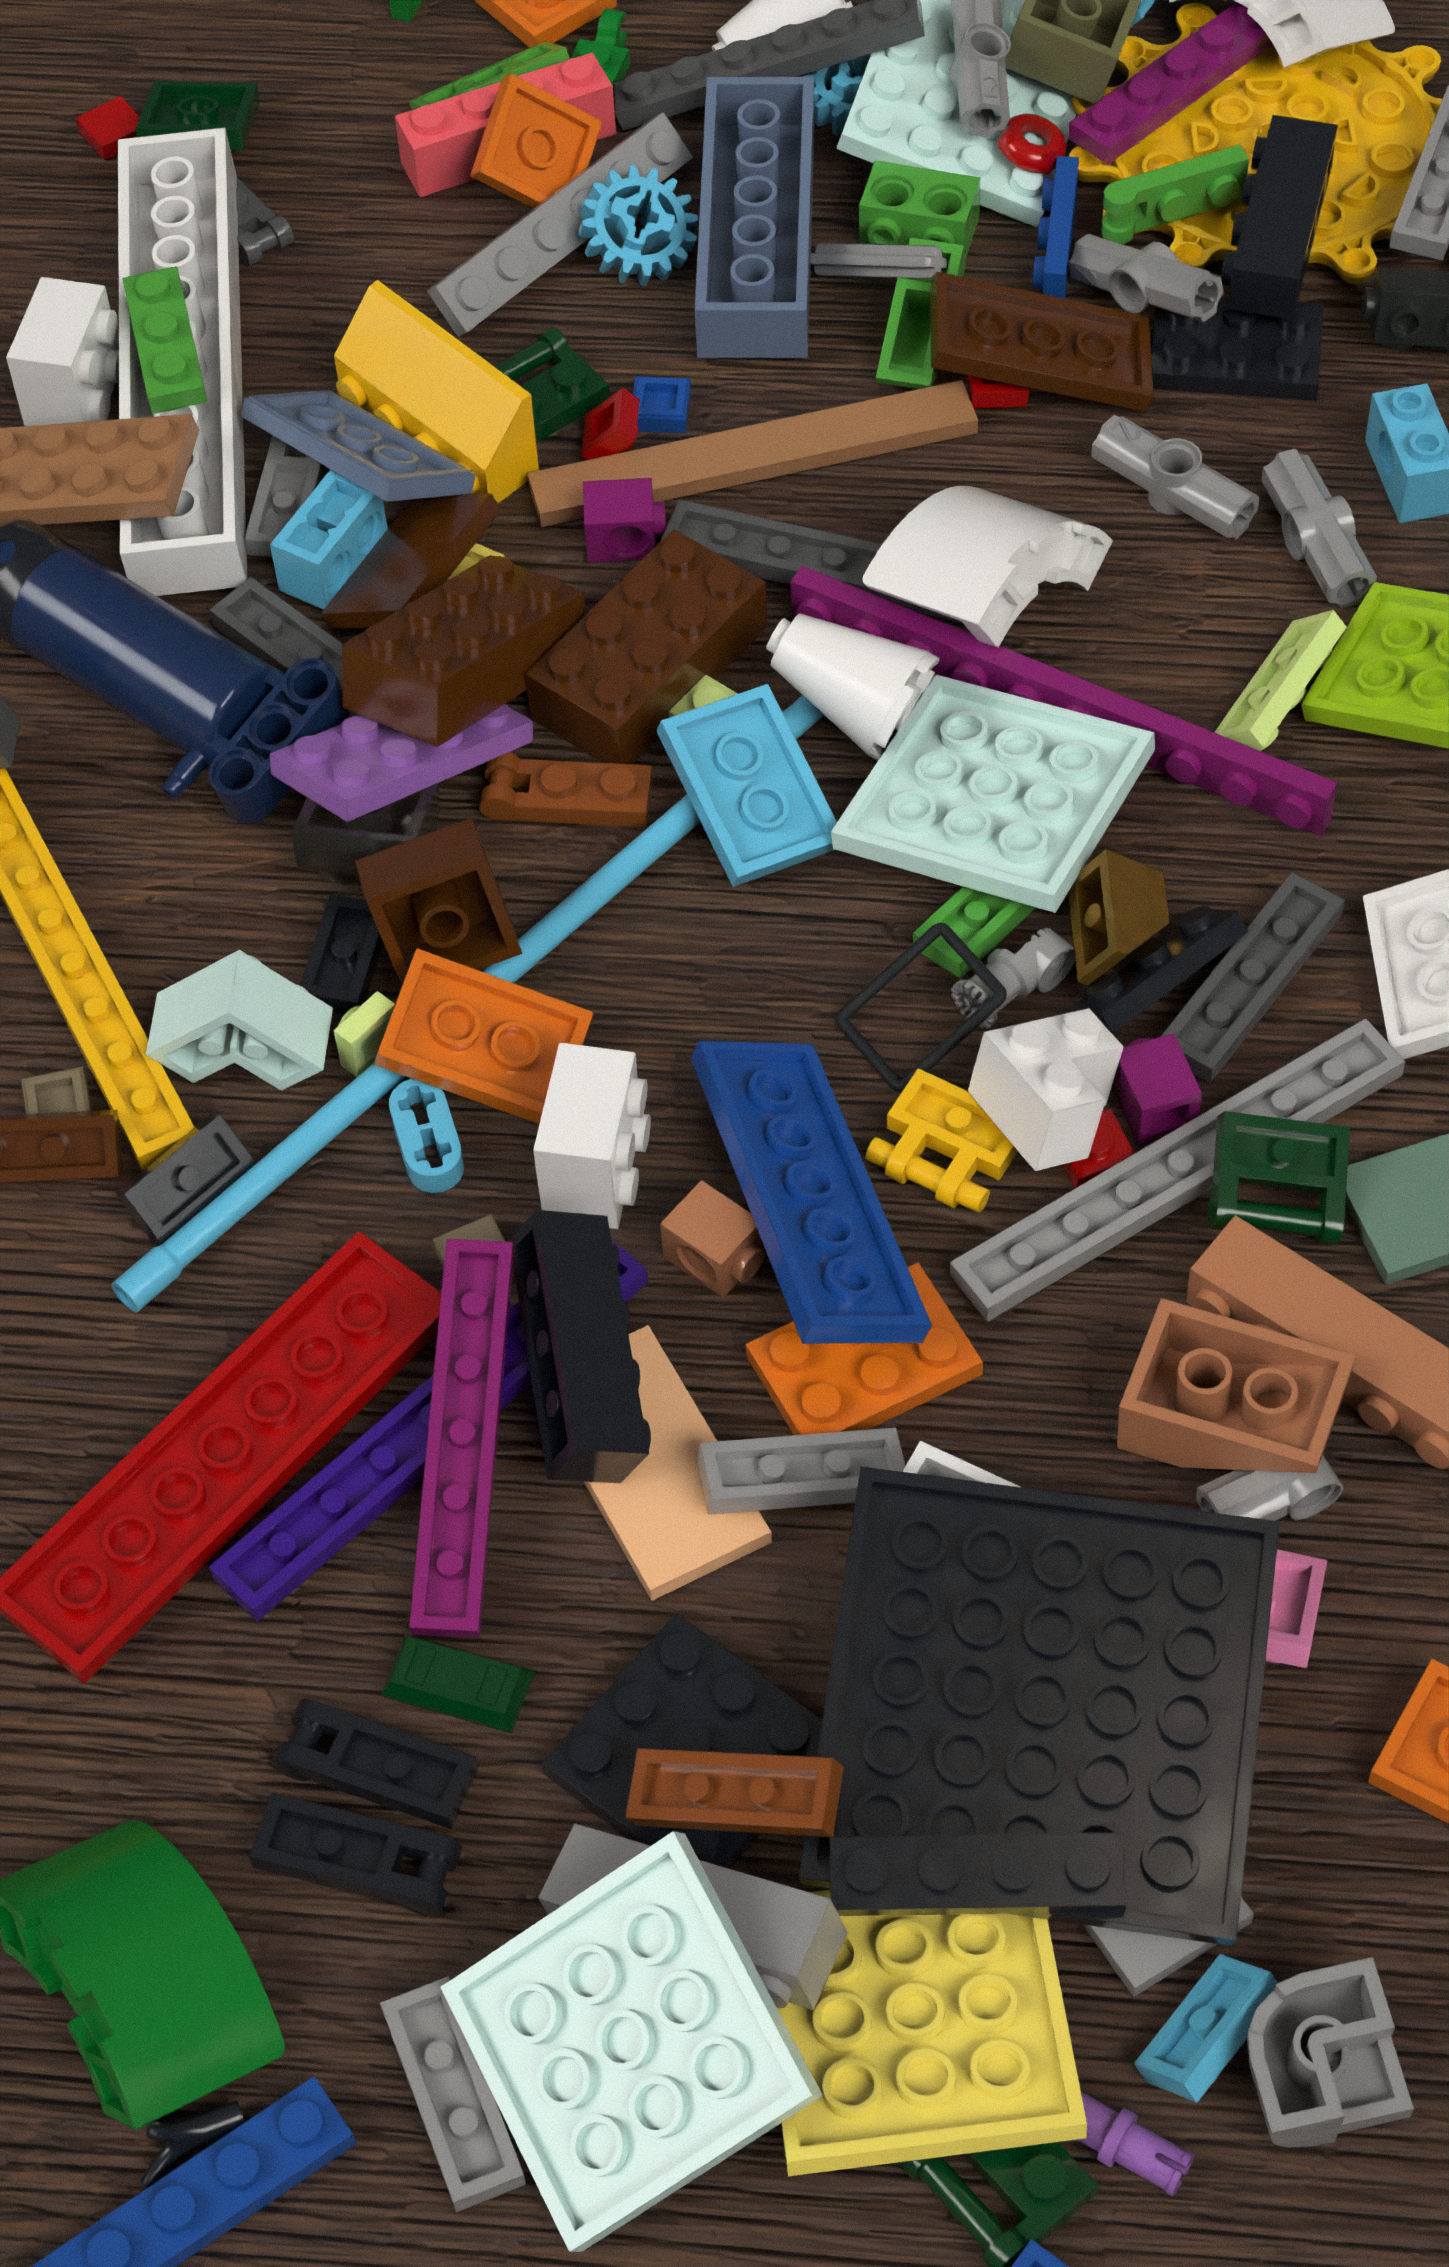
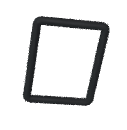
(893, 970)

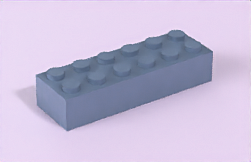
(755, 218)

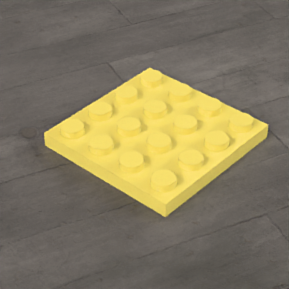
(934, 2044)

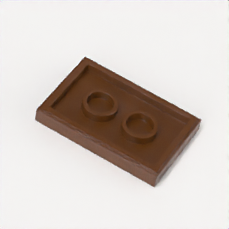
(411, 558)

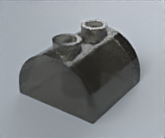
(332, 845)

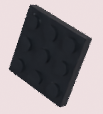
(680, 1697)

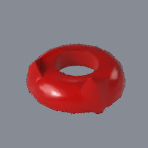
(1028, 155)

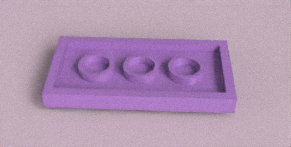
(372, 765)

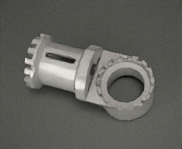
(1035, 966)

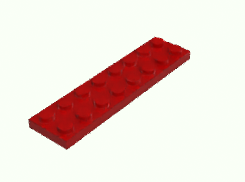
(219, 1457)

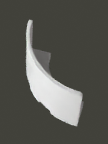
(1314, 26)
(983, 558)

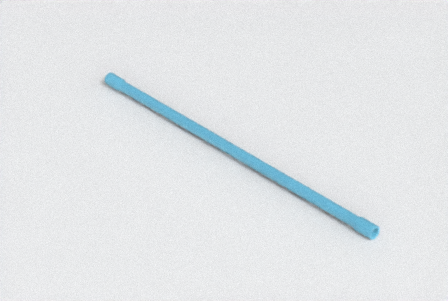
(165, 1262)

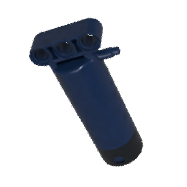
(162, 668)

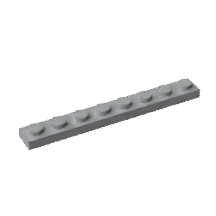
(1165, 1173)

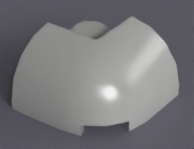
(1326, 2056)

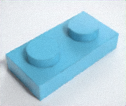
(1205, 2028)

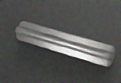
(877, 260)

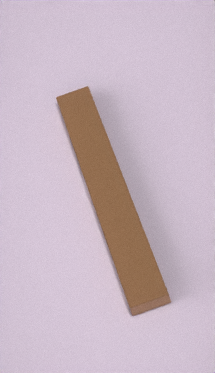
(765, 449)

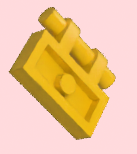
(951, 1123)

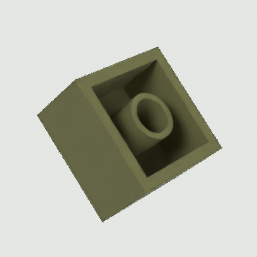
(1071, 43)

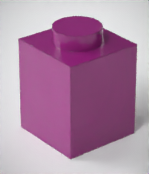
(1156, 1087)

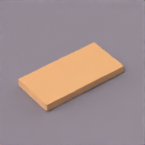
(661, 1504)

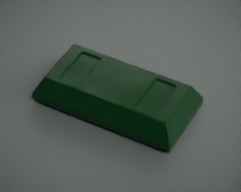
(458, 1683)

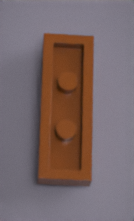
(735, 1792)

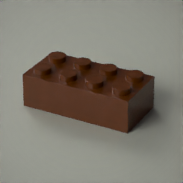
(646, 648)
(457, 649)

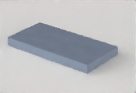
(358, 445)

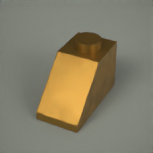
(1114, 911)

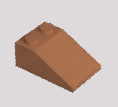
(1230, 1394)

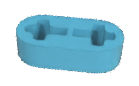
(414, 1137)

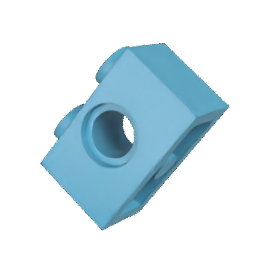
(1410, 451)

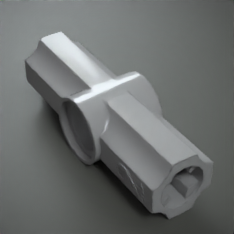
(980, 65)
(1146, 277)
(1175, 477)
(1318, 528)

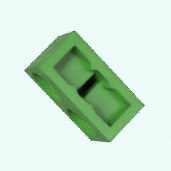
(918, 204)

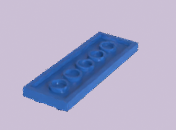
(810, 1194)

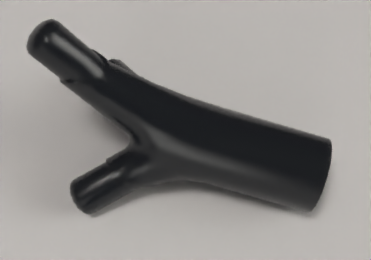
(188, 2132)

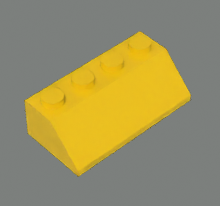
(437, 391)

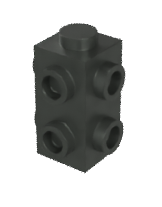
(1408, 308)

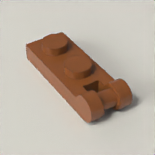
(567, 792)

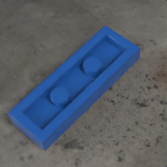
(1056, 231)

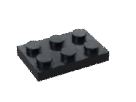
(1239, 353)

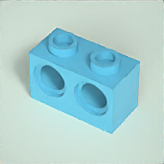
(327, 539)

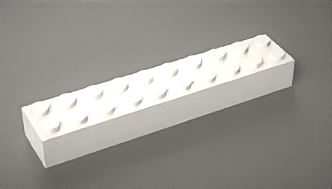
(184, 214)

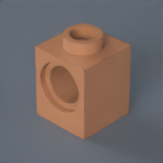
(712, 1239)

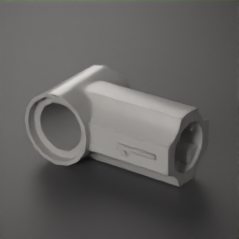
(1271, 1493)

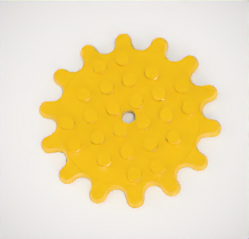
(1361, 89)

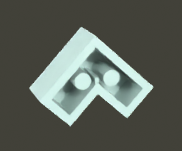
(242, 1017)

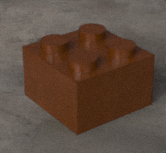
(438, 899)

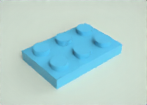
(749, 784)

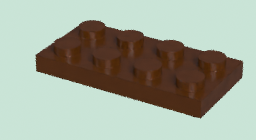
(1040, 341)

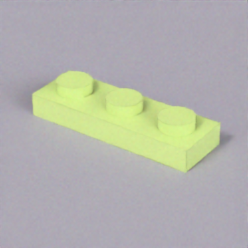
(1281, 680)

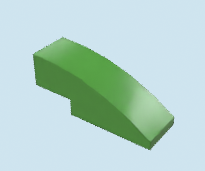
(907, 339)

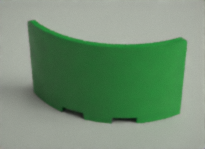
(147, 1967)

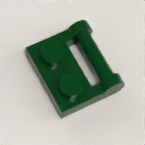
(560, 392)
(1280, 1156)
(1035, 2181)

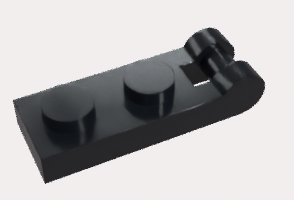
(377, 1763)
(354, 1853)

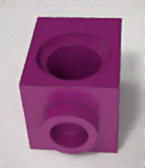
(621, 519)

